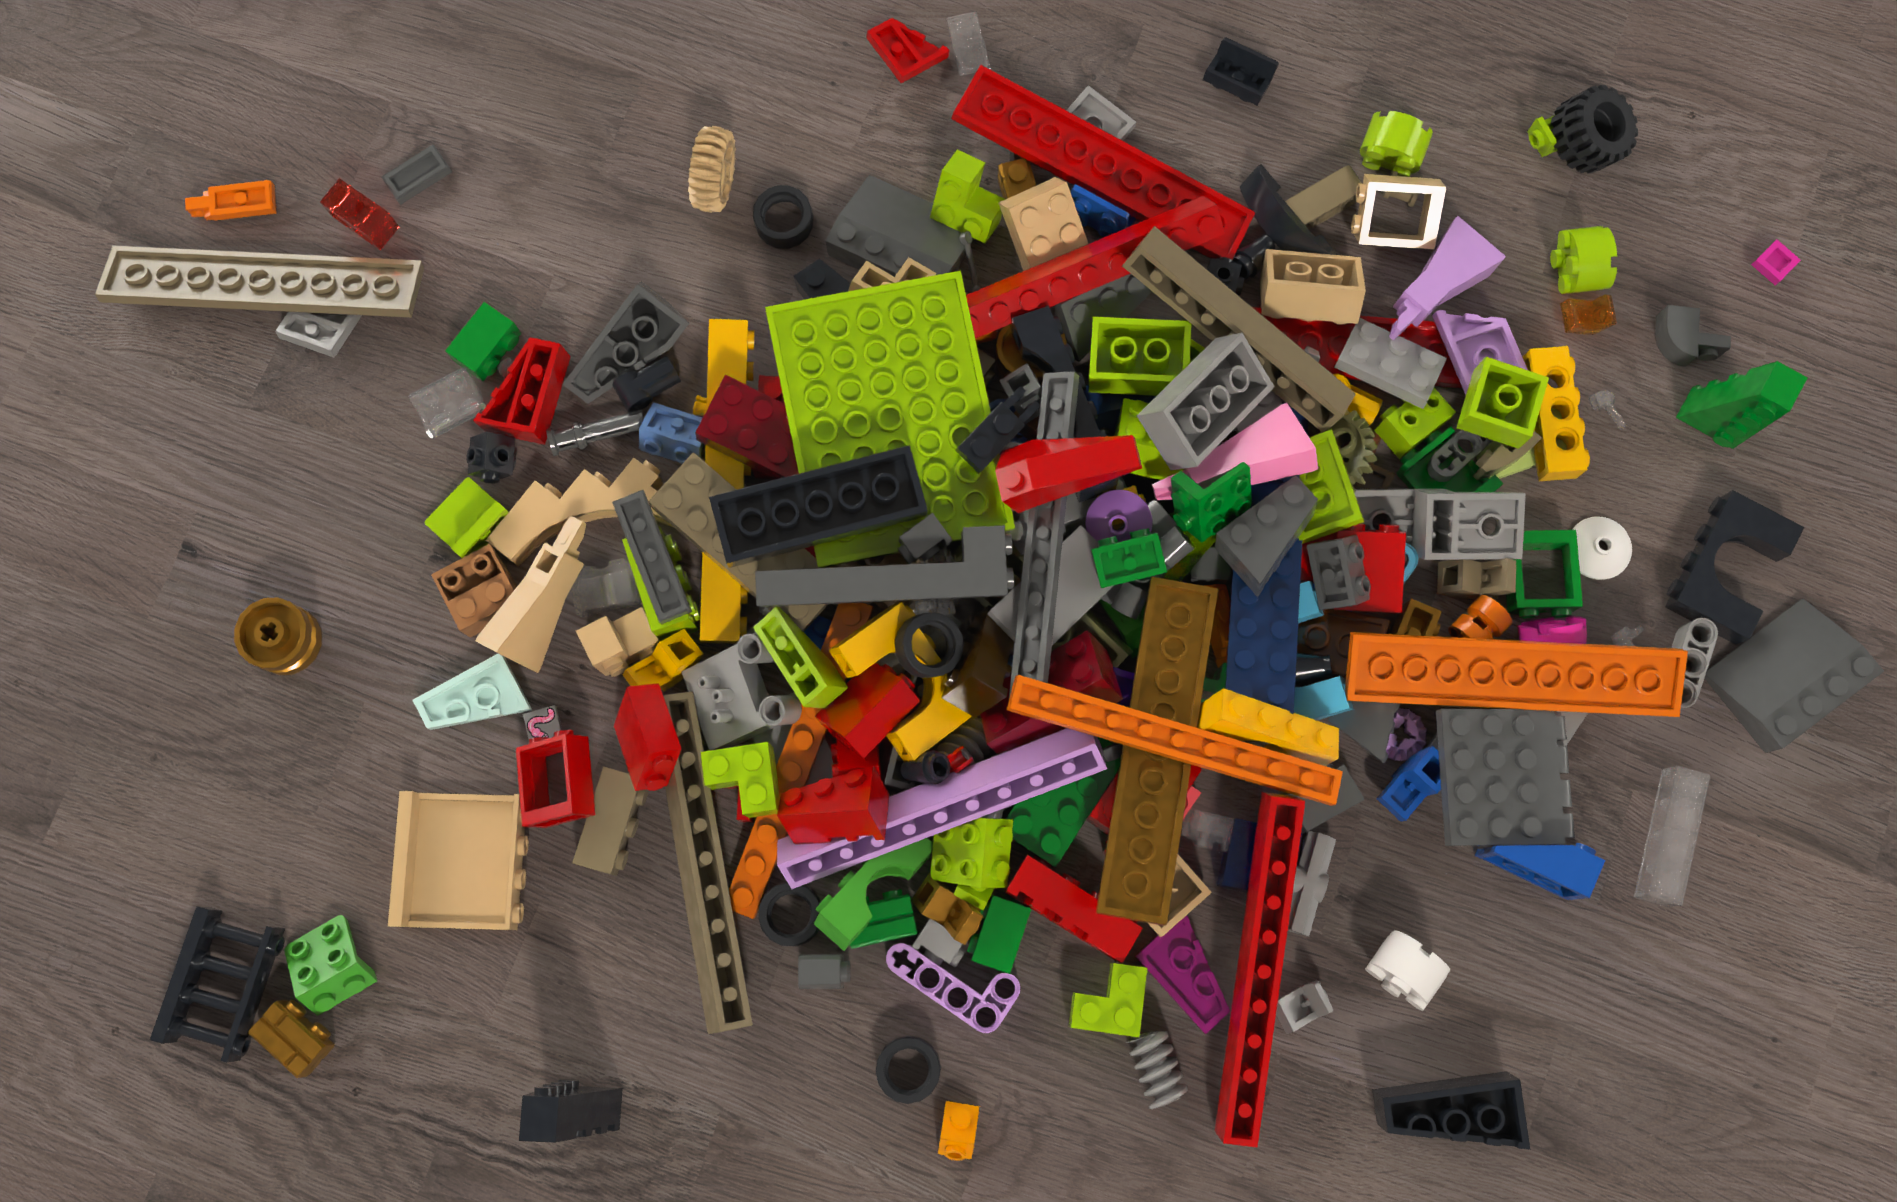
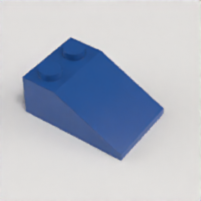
(1560, 869)

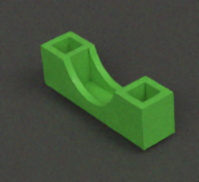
(848, 912)

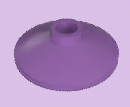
(1116, 505)

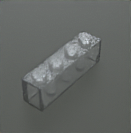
(1672, 836)

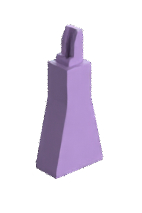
(1454, 266)

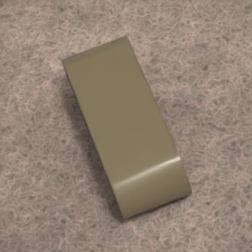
(1326, 197)

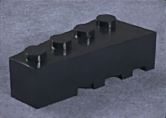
(569, 1111)

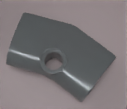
(1175, 544)

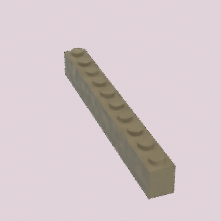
(704, 877)

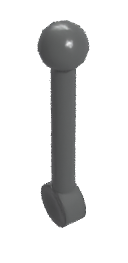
(966, 239)

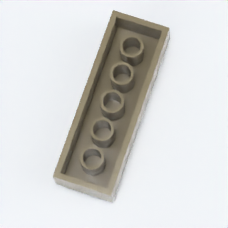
(687, 507)

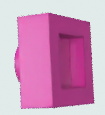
(1776, 262)

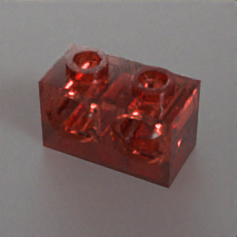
(359, 214)

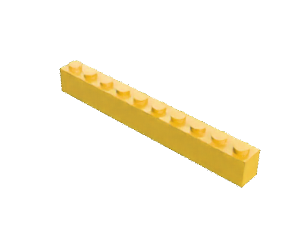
(720, 593)

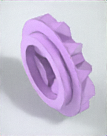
(1414, 728)

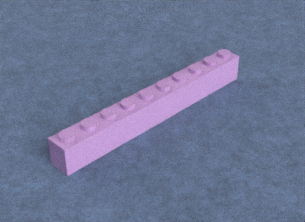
(954, 801)

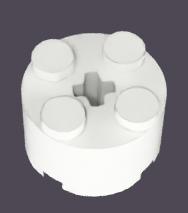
(1408, 969)

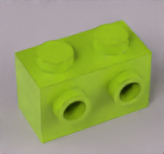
(1410, 425)

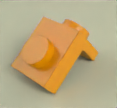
(958, 1131)

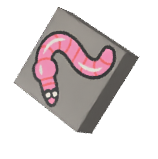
(542, 722)

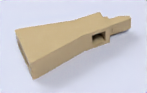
(530, 614)

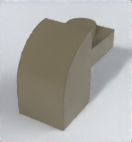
(1472, 578)

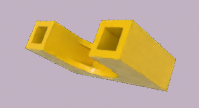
(933, 716)
(1254, 720)

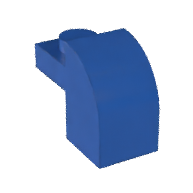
(1412, 783)

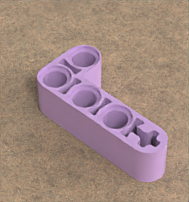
(948, 981)

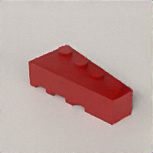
(1072, 908)

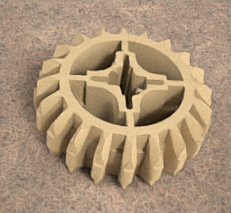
(711, 169)

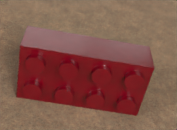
(749, 429)
(1077, 666)

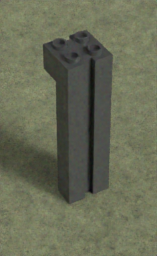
(978, 575)

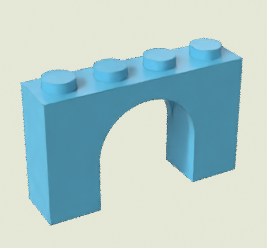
(1325, 697)

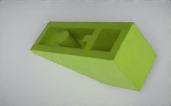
(800, 660)

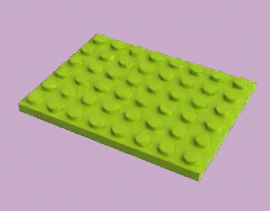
(883, 375)

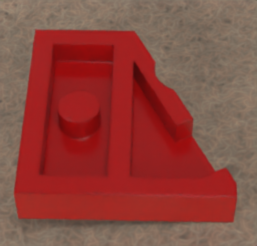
(904, 49)

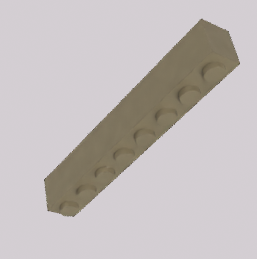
(1221, 312)

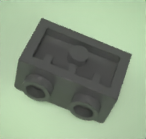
(1339, 572)

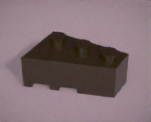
(980, 673)

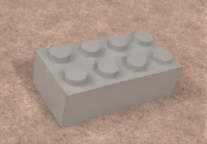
(1206, 401)

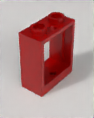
(534, 782)

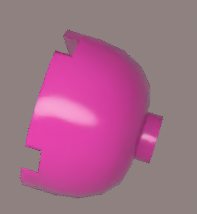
(1551, 630)

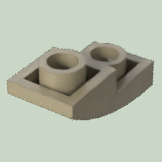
(1502, 458)

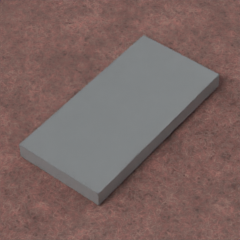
(1076, 592)

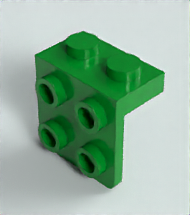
(1211, 509)

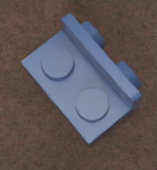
(670, 433)

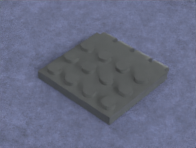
(1503, 777)

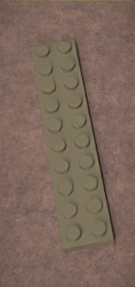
(260, 281)

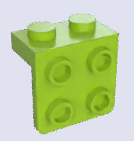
(974, 853)

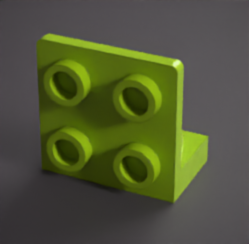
(466, 518)

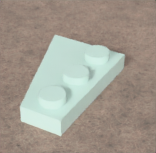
(474, 695)

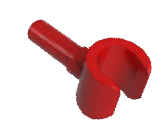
(958, 761)

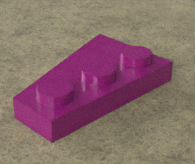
(1184, 974)

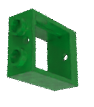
(1559, 608)

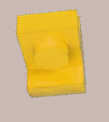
(666, 662)

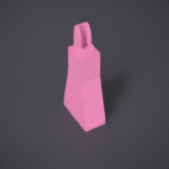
(1271, 447)

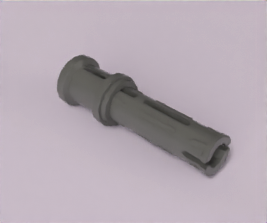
(581, 434)

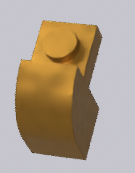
(938, 903)

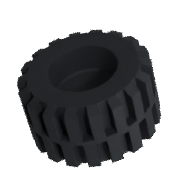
(1594, 129)

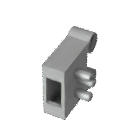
(733, 696)

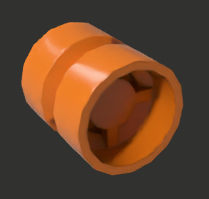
(1484, 620)

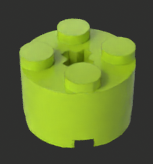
(1395, 143)
(1584, 259)

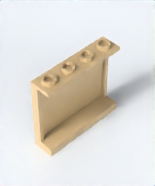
(458, 862)

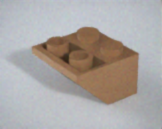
(475, 588)

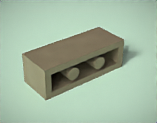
(608, 831)

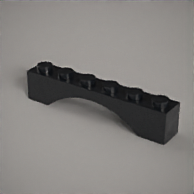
(1042, 346)

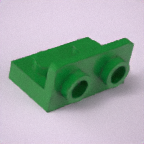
(1128, 559)

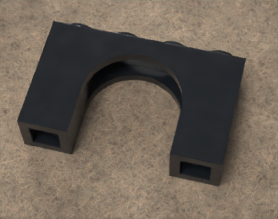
(1698, 590)

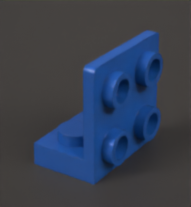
(1099, 213)

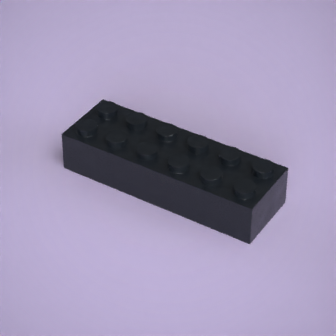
(818, 506)

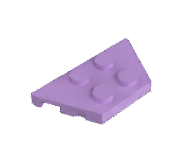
(1474, 338)

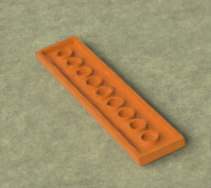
(1515, 674)

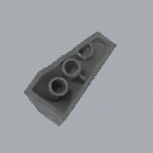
(633, 337)

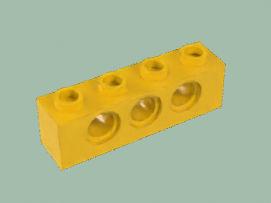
(1550, 460)

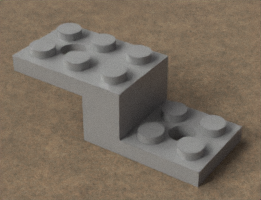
(1450, 523)

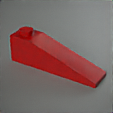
(1059, 467)

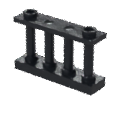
(196, 958)

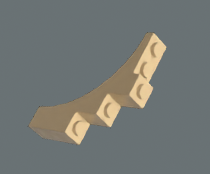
(543, 513)

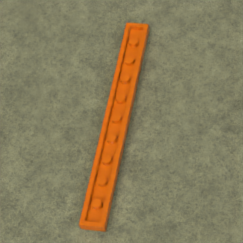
(1174, 740)
(792, 772)

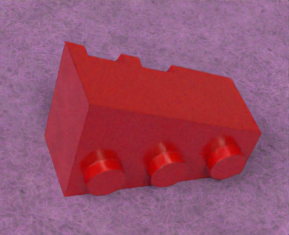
(836, 807)

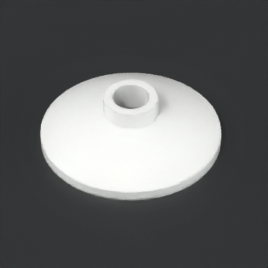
(1592, 559)

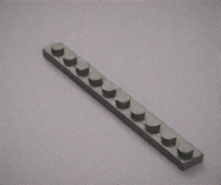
(1044, 541)

